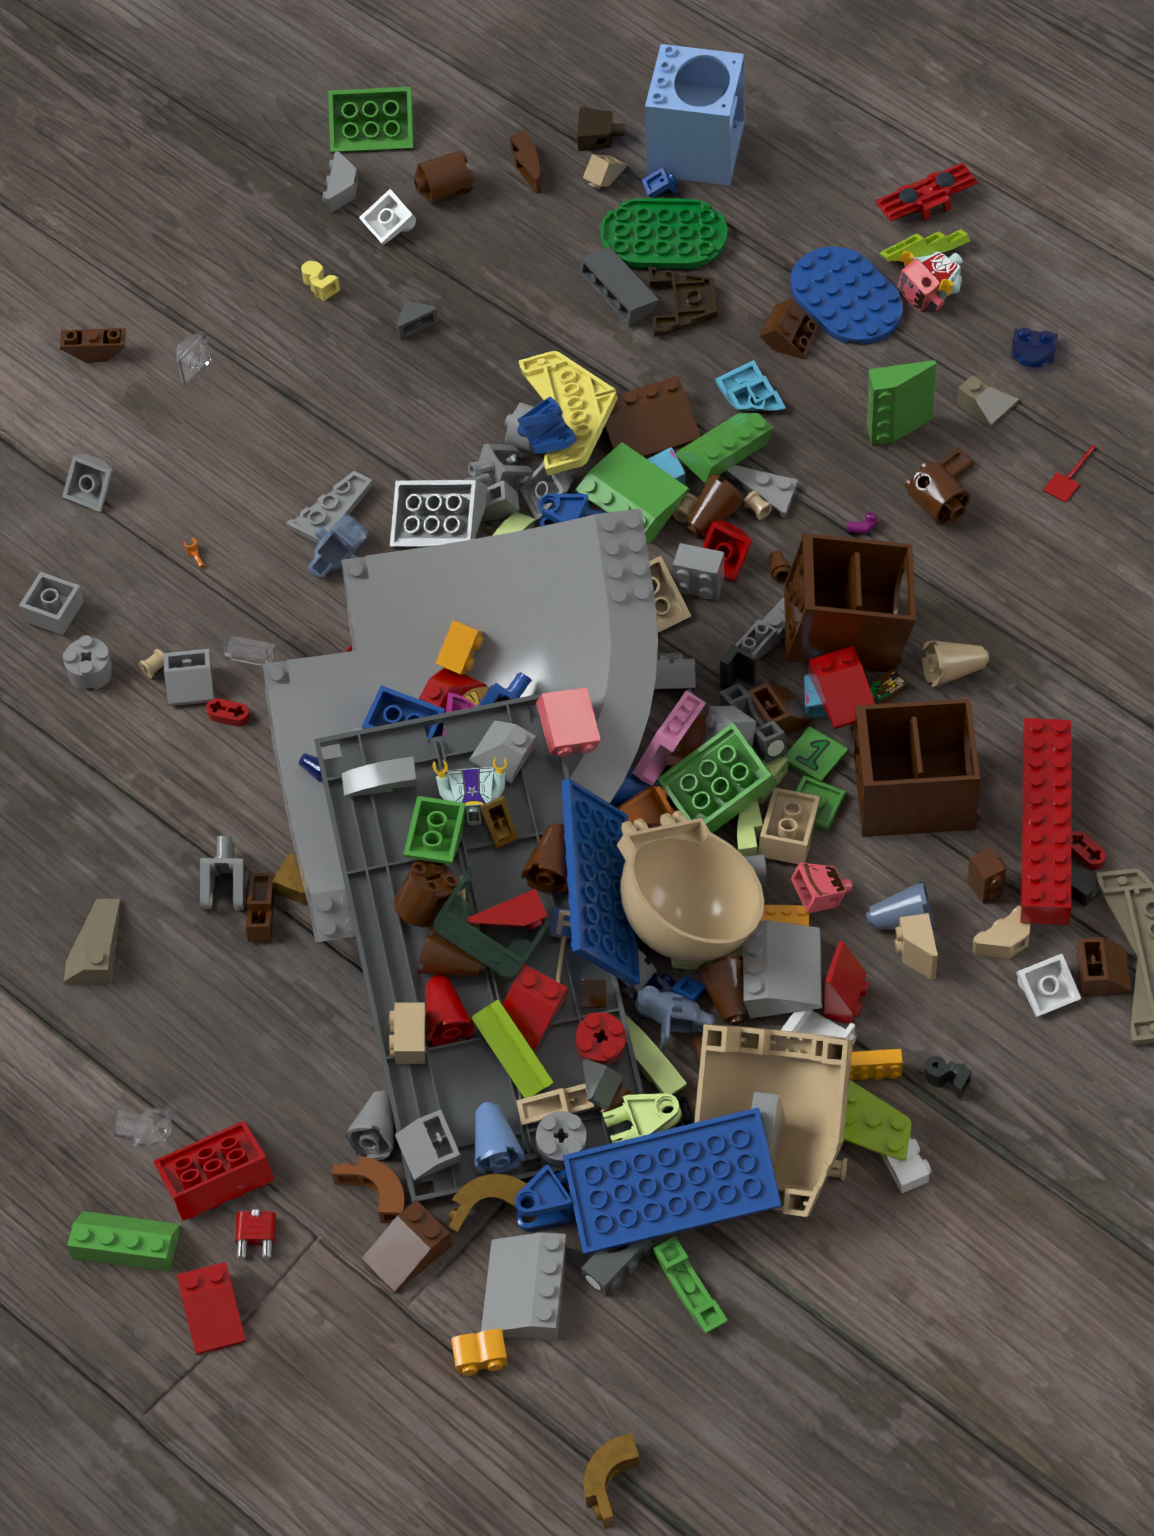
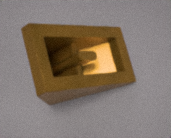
(499, 822)
(289, 882)

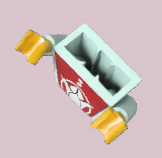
(944, 269)

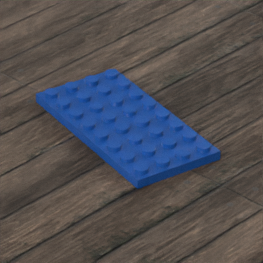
(594, 882)
(672, 1181)

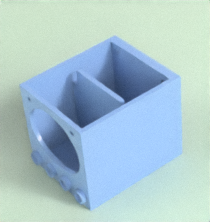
(695, 113)

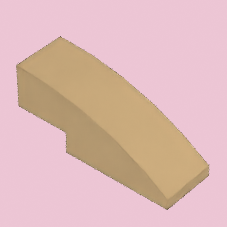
(570, 1100)

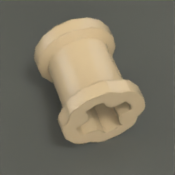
(758, 505)
(685, 508)
(152, 664)
(841, 1172)

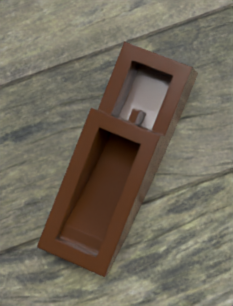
(526, 159)
(260, 907)

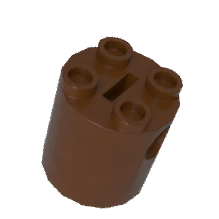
(443, 177)
(938, 493)
(424, 892)

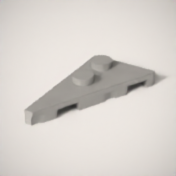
(772, 487)

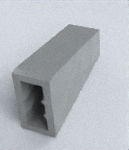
(773, 1120)

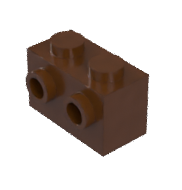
(986, 875)

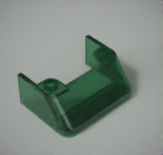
(452, 927)

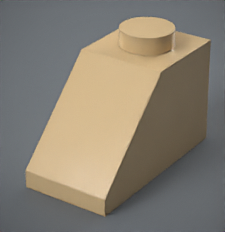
(603, 170)

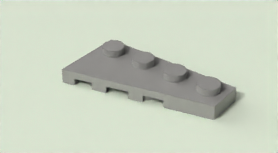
(331, 507)

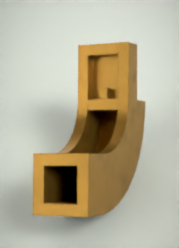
(491, 1185)
(608, 1461)

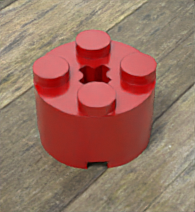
(604, 1026)

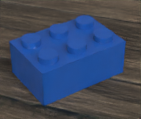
(396, 707)

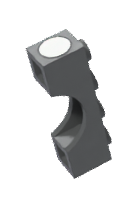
(768, 738)
(606, 1270)

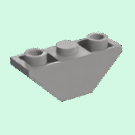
(340, 184)

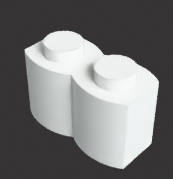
(911, 1172)

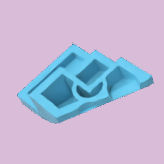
(748, 389)

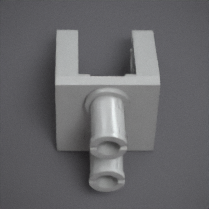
(496, 466)
(223, 863)

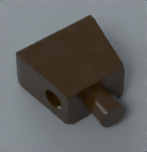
(597, 129)

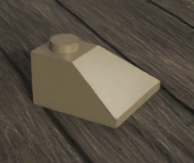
(985, 399)

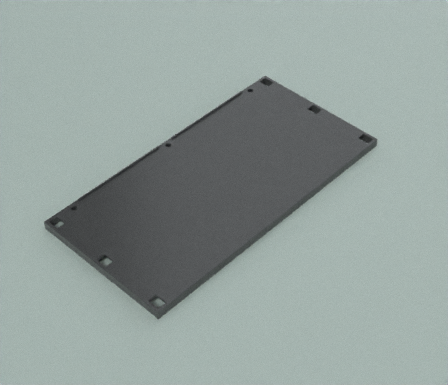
(370, 848)

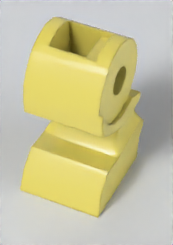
(314, 277)

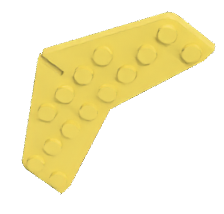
(584, 404)

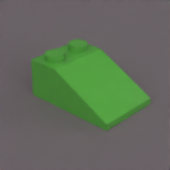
(435, 830)

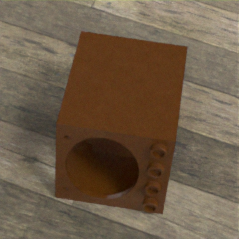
(848, 596)
(916, 767)

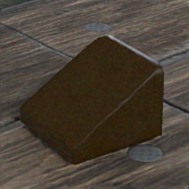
(593, 993)

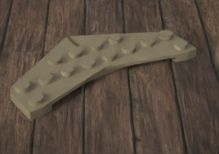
(1131, 901)

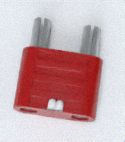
(255, 1228)

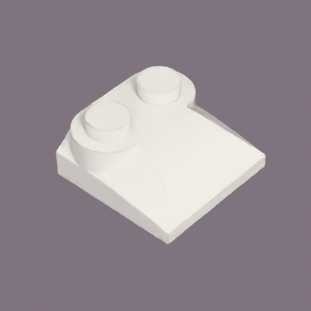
(388, 217)
(1048, 985)

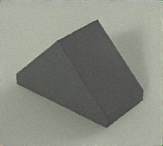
(415, 318)
(600, 1083)

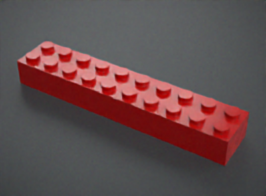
(1046, 822)

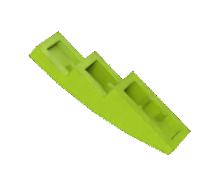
(926, 246)

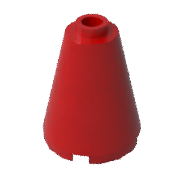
(445, 1013)

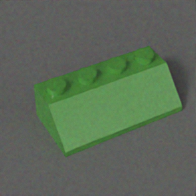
(726, 445)
(123, 1240)

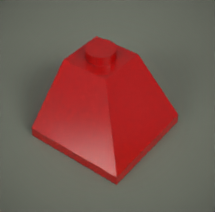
(731, 541)
(447, 681)

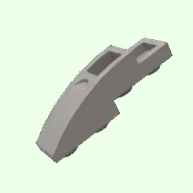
(766, 633)

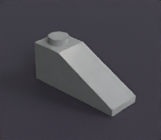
(500, 501)

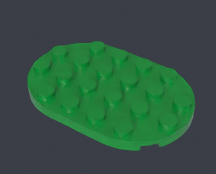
(664, 233)

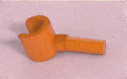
(193, 550)

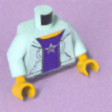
(471, 787)

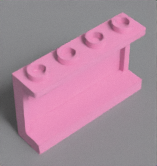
(668, 738)

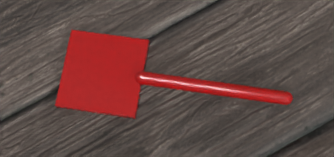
(1062, 486)

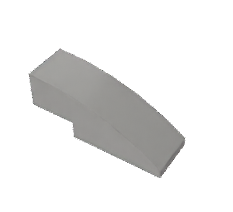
(379, 777)

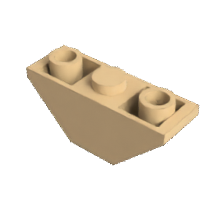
(1004, 937)

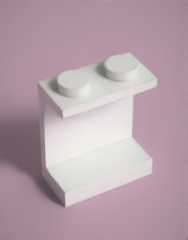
(812, 1022)

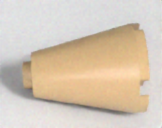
(951, 661)

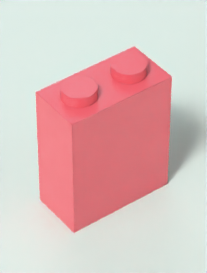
(568, 722)

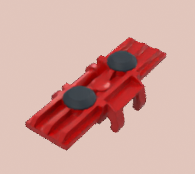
(927, 193)

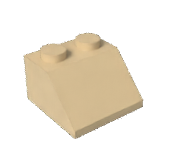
(917, 944)

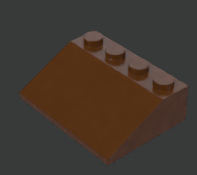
(652, 419)

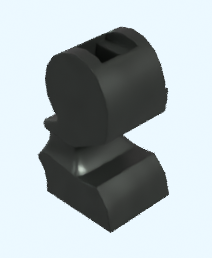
(940, 1073)

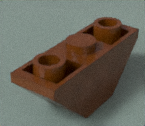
(93, 344)

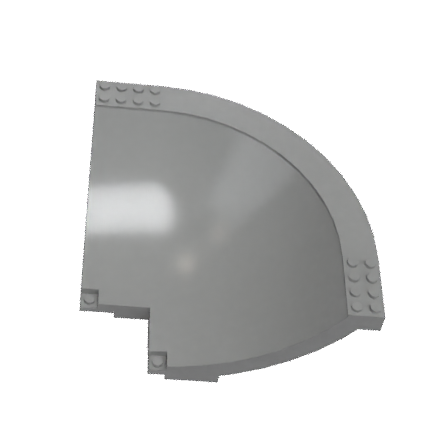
(553, 603)

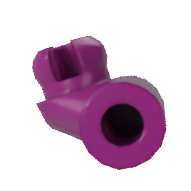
(864, 526)

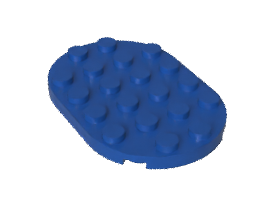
(846, 295)

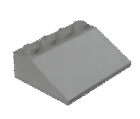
(436, 512)
(782, 969)
(525, 1285)

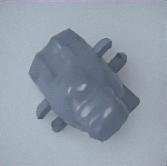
(336, 545)
(671, 1012)

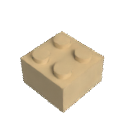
(409, 1030)

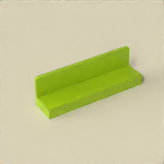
(511, 1049)

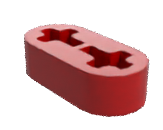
(228, 712)
(1087, 849)

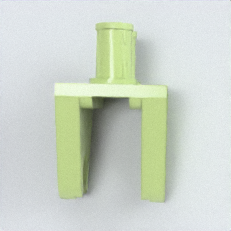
(645, 1113)

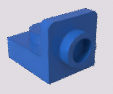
(659, 182)
(689, 988)

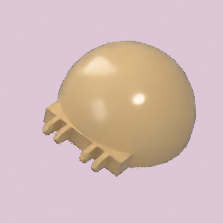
(687, 889)

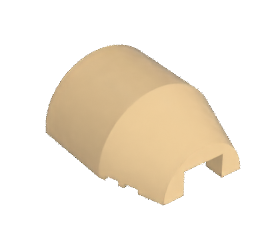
(813, 1086)

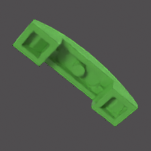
(688, 1286)

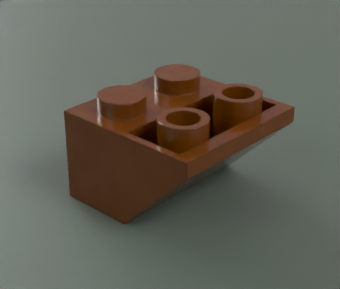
(789, 329)
(778, 704)
(1102, 967)

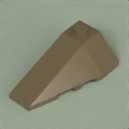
(95, 947)

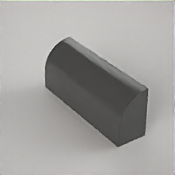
(618, 285)

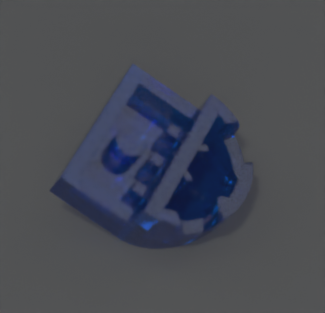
(1033, 347)

